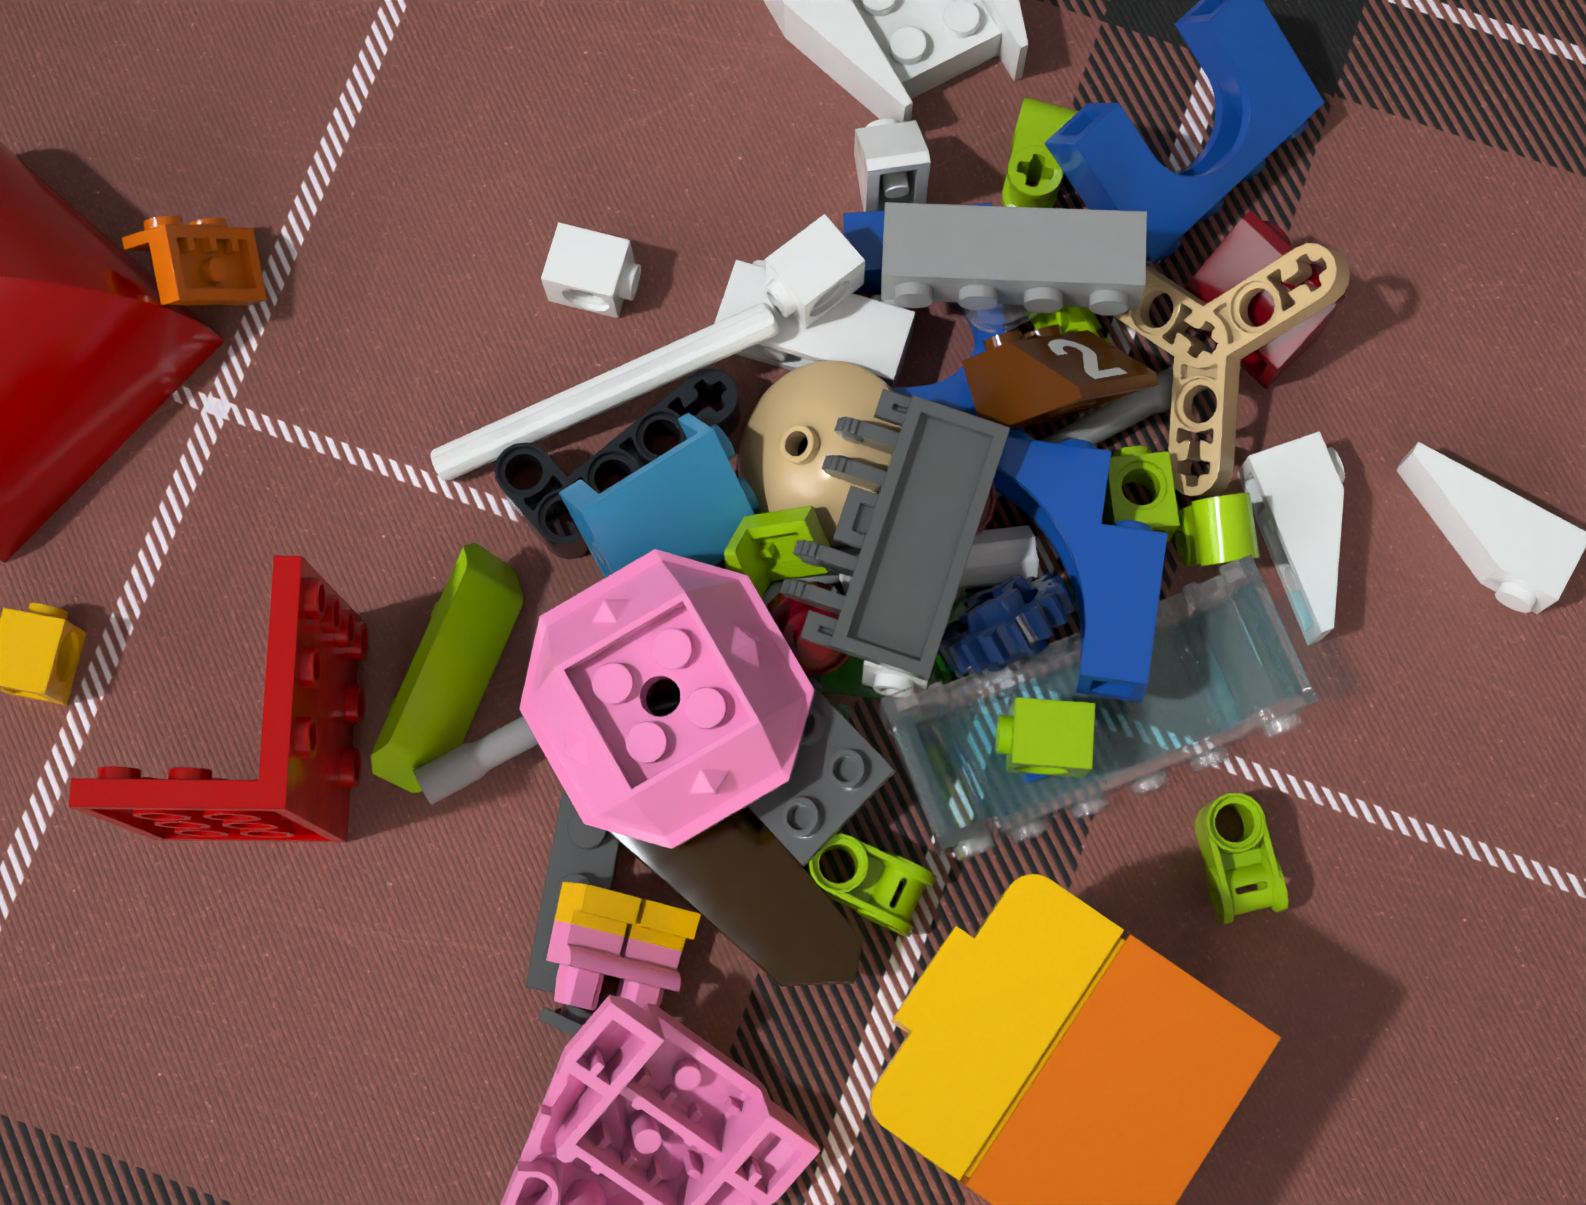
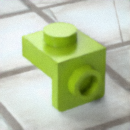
(766, 545)

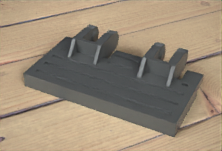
(908, 536)

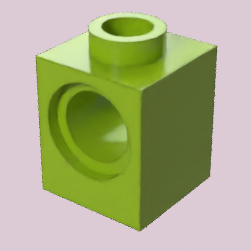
(1152, 471)
(1047, 737)

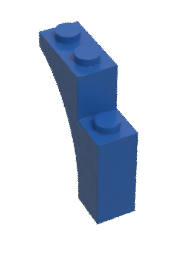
(1109, 566)

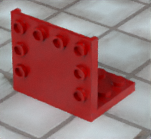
(304, 737)

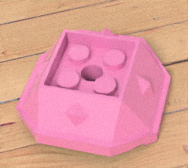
(736, 710)

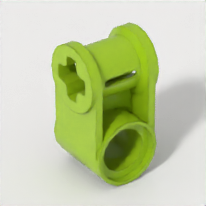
(1032, 159)
(1216, 531)
(1240, 862)
(875, 883)

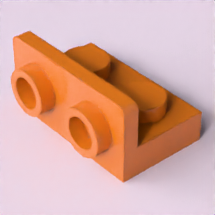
(201, 261)

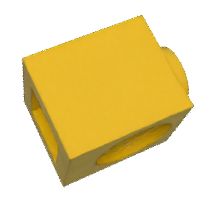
(39, 653)

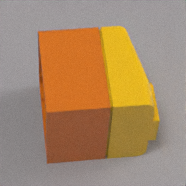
(1064, 1059)

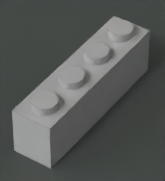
(1013, 257)

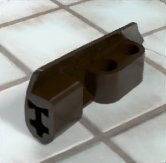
(758, 900)

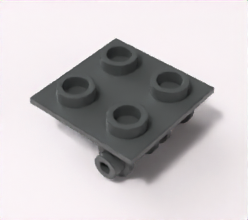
(828, 784)

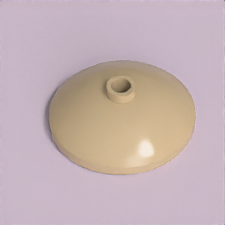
(809, 406)

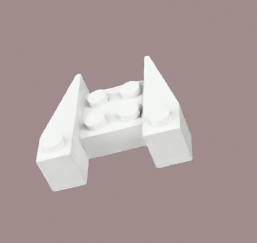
(902, 47)

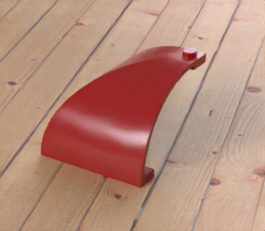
(79, 350)

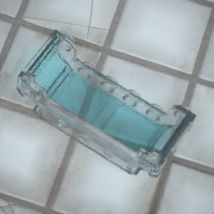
(1213, 681)

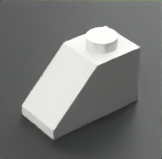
(891, 163)

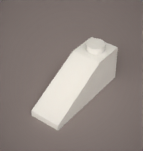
(1299, 513)
(1498, 534)

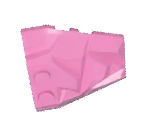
(655, 1120)

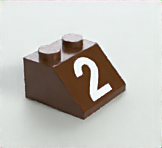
(1050, 376)

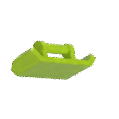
(449, 667)

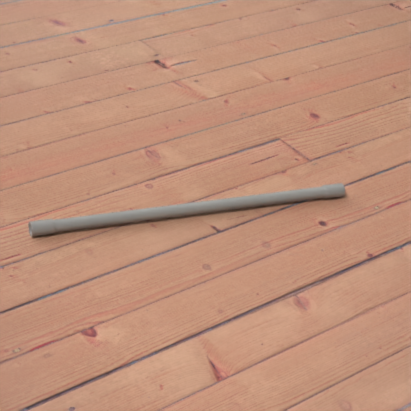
(473, 760)

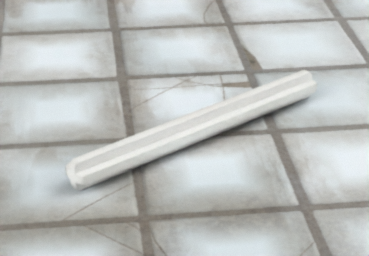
(606, 391)

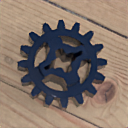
(1006, 623)

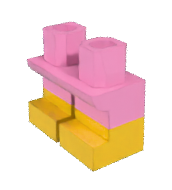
(617, 937)

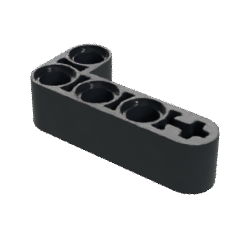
(623, 455)

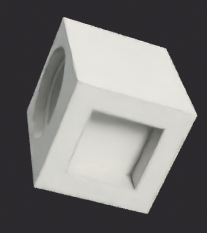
(590, 270)
(813, 272)

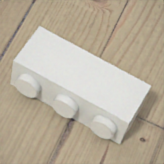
(855, 331)

